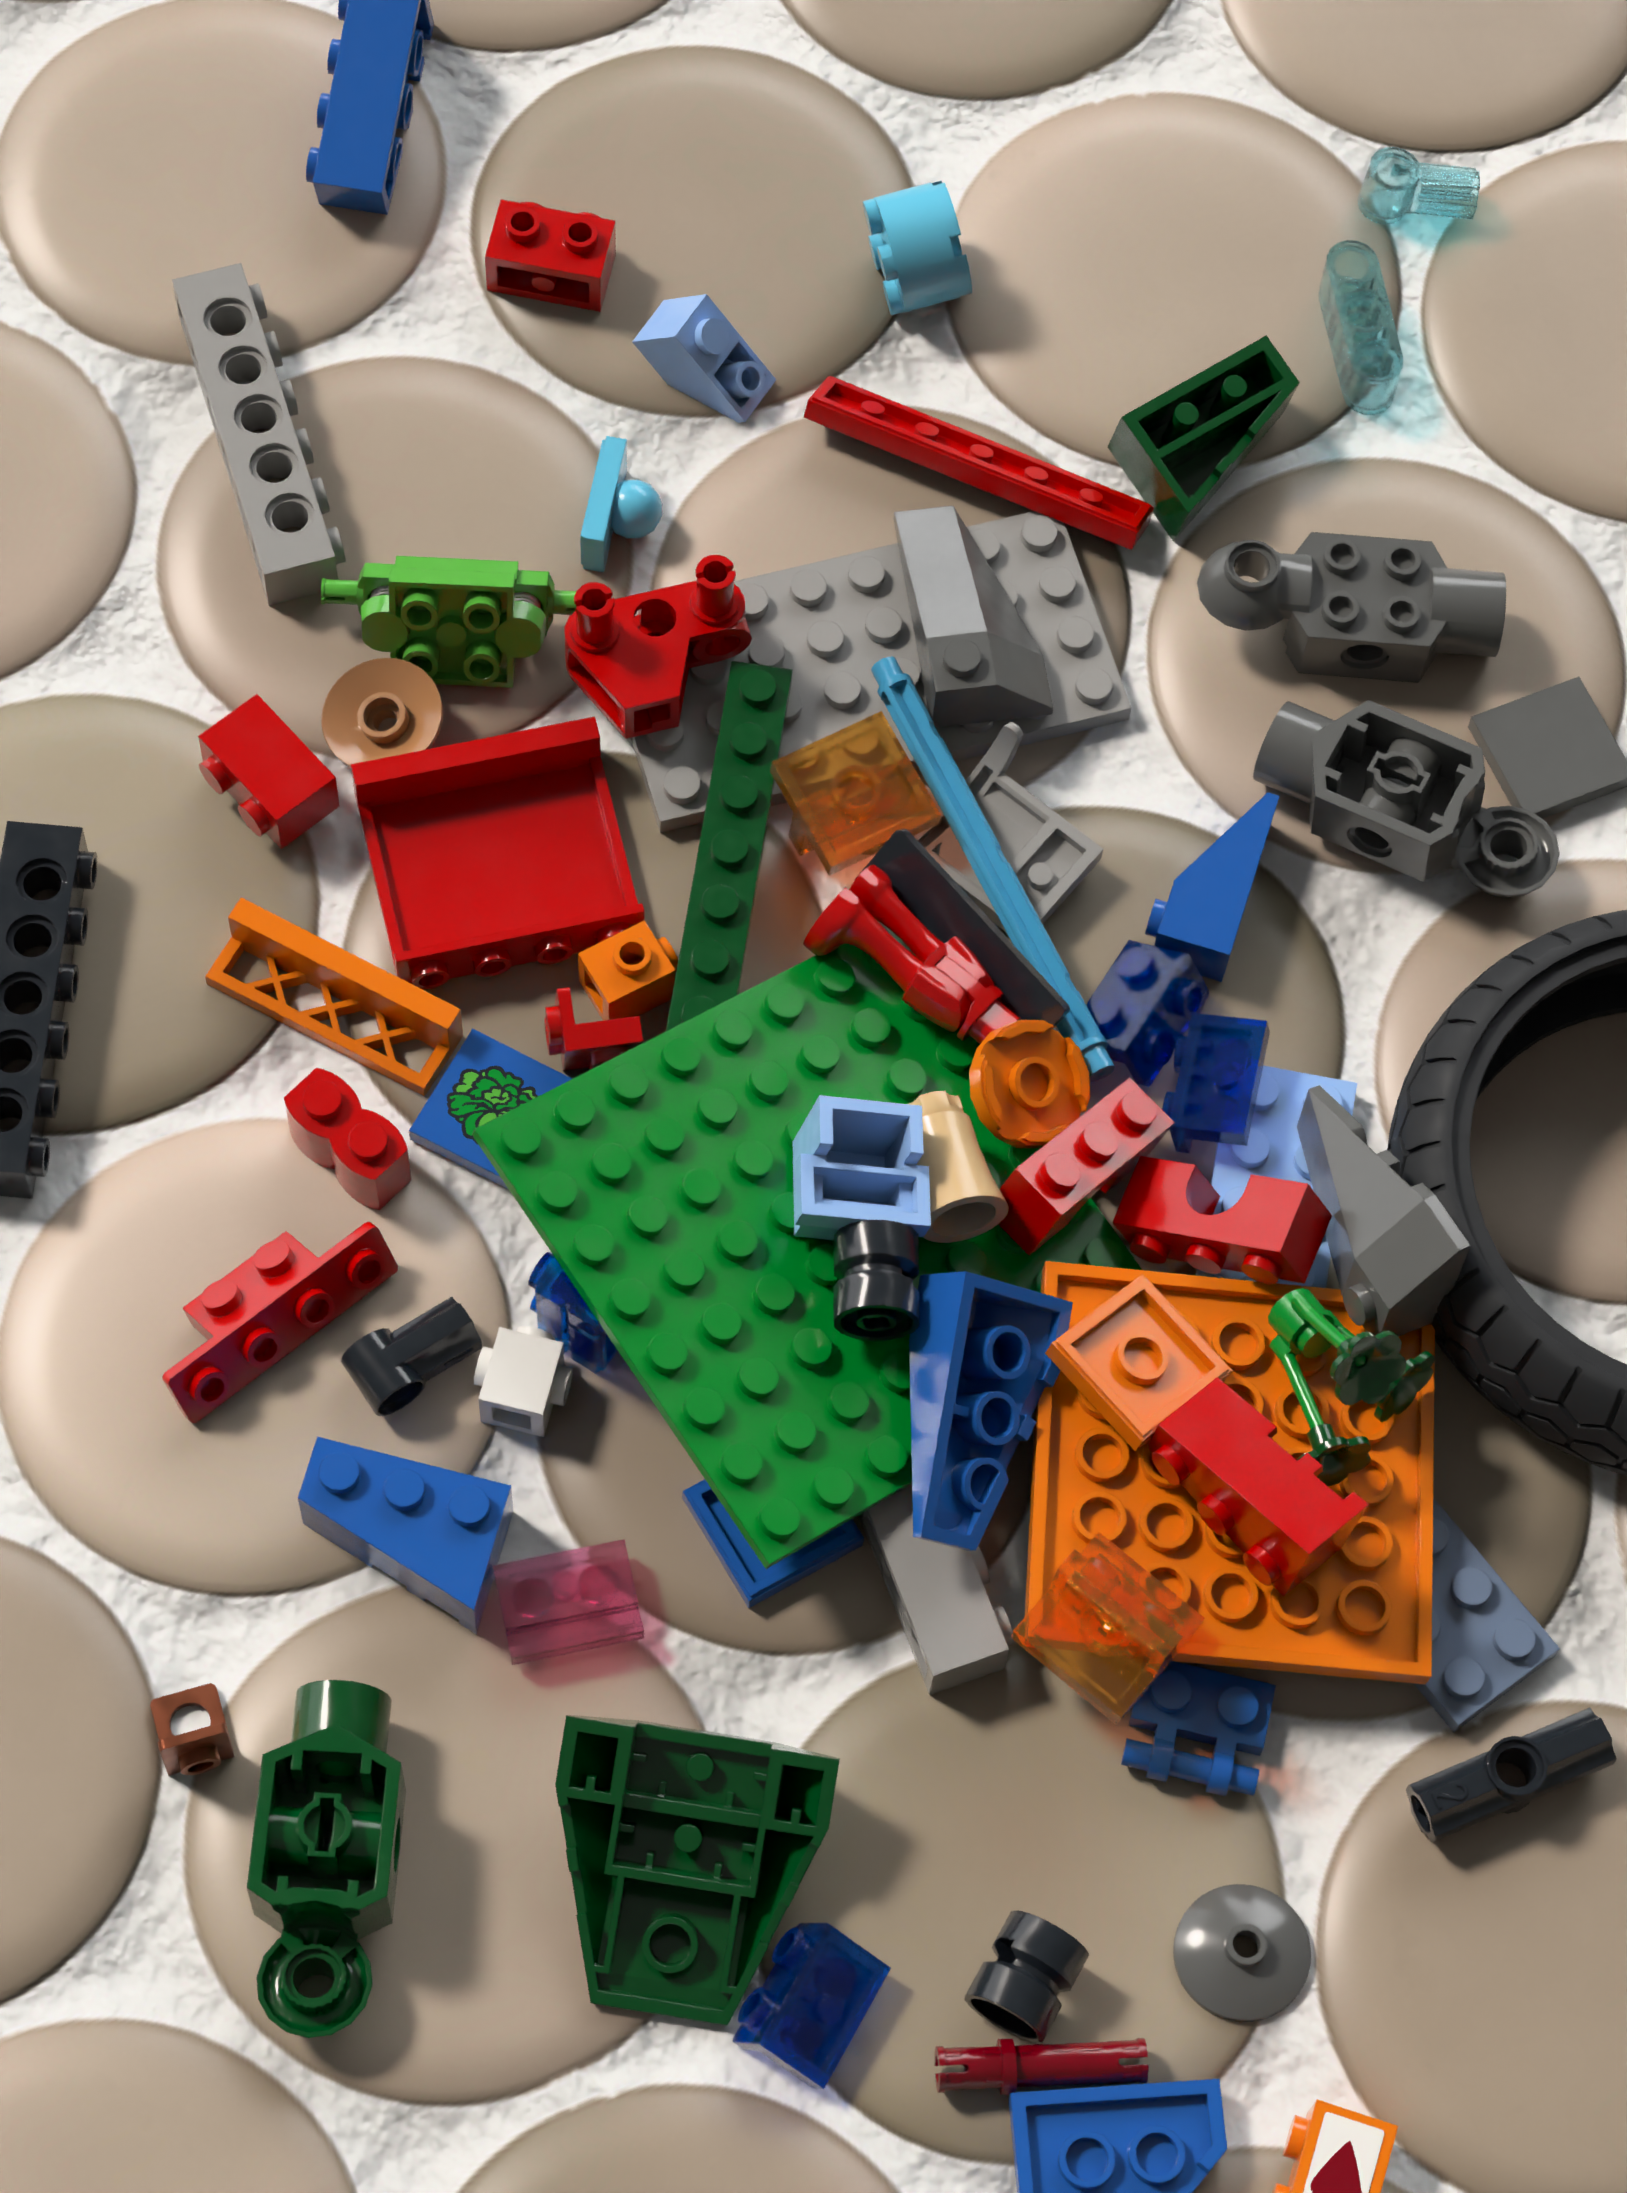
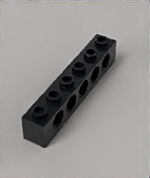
(32, 861)

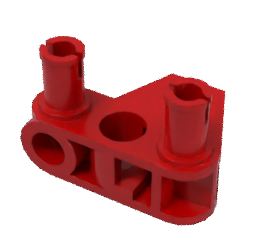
(641, 663)

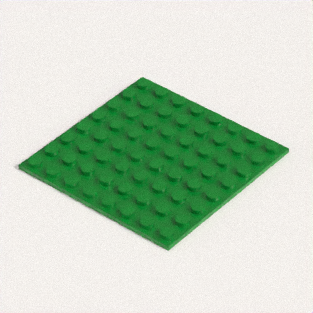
(676, 1226)

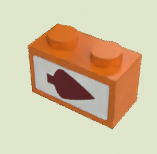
(1337, 2151)

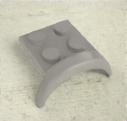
(1036, 841)

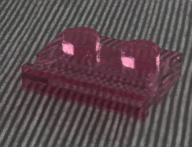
(568, 1602)

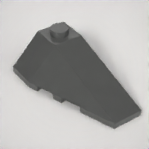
(967, 633)
(1386, 1239)

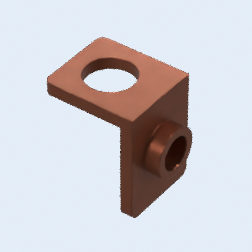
(198, 1749)

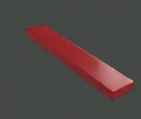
(979, 462)

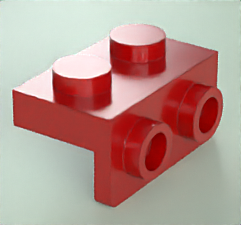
(587, 1043)

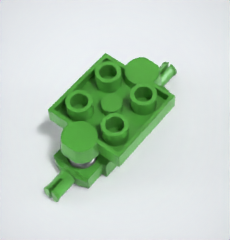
(454, 614)

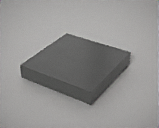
(1551, 749)

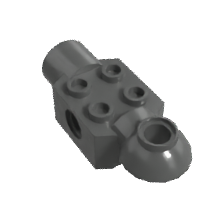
(1357, 603)
(1404, 797)

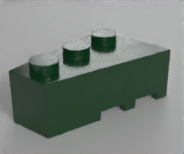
(1201, 431)

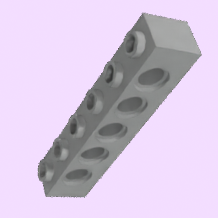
(286, 562)

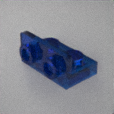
(1217, 1080)
(811, 2001)

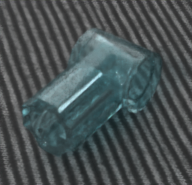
(1403, 186)

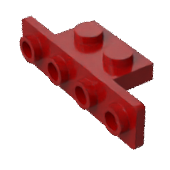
(270, 1310)

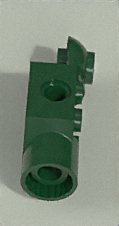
(326, 1853)

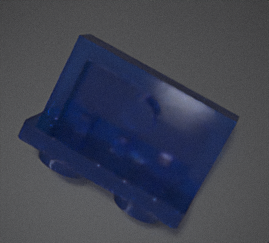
(1146, 1006)

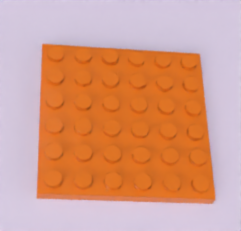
(1351, 1617)

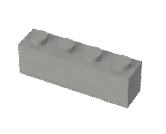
(938, 1598)

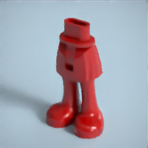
(940, 978)

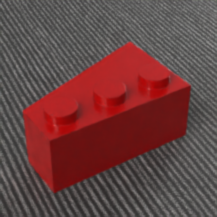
(1253, 1487)

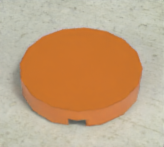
(1028, 1083)

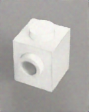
(522, 1379)

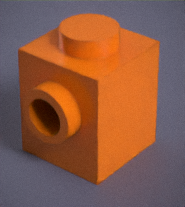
(628, 972)

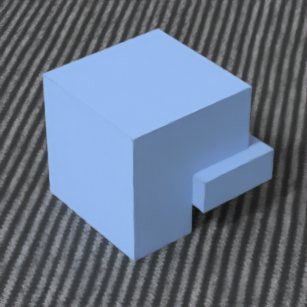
(859, 1165)

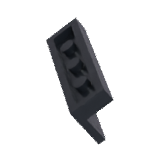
(950, 912)

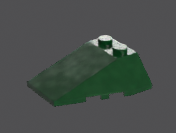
(684, 1857)

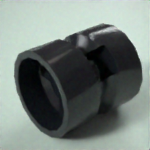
(876, 1279)
(1029, 1971)

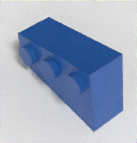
(411, 1521)

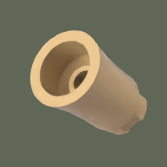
(961, 1185)

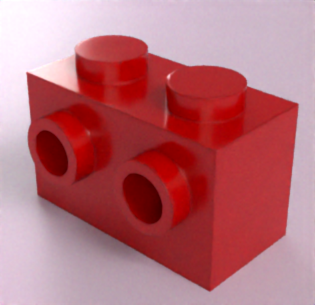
(550, 255)
(267, 772)

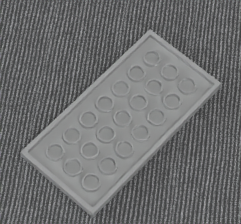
(852, 611)

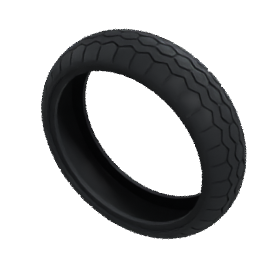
(1488, 1320)

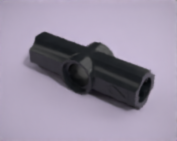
(1545, 1756)

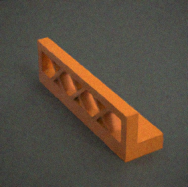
(346, 977)

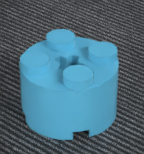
(917, 247)

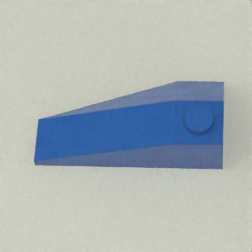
(973, 1395)

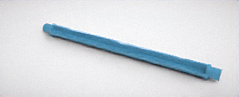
(986, 857)

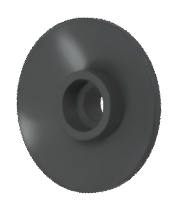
(1236, 1985)

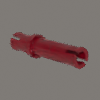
(1040, 2065)

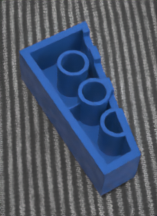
(368, 102)

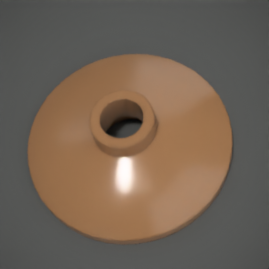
(378, 692)

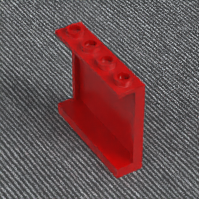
(495, 852)

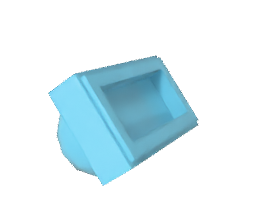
(616, 505)

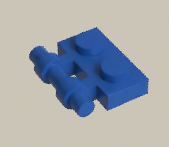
(1205, 1709)

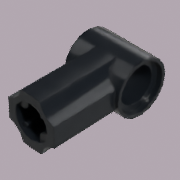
(397, 1364)

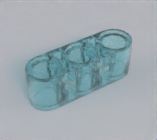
(1355, 349)

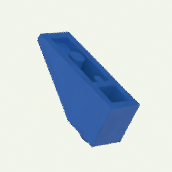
(1213, 894)

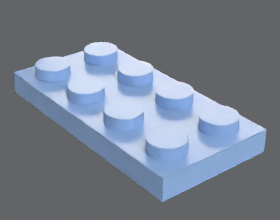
(1275, 1150)

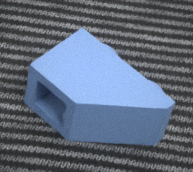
(704, 356)

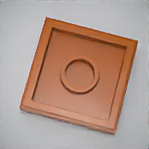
(1136, 1360)

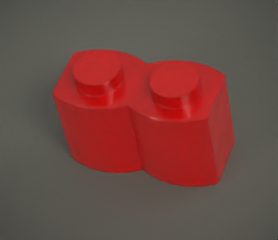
(353, 1141)

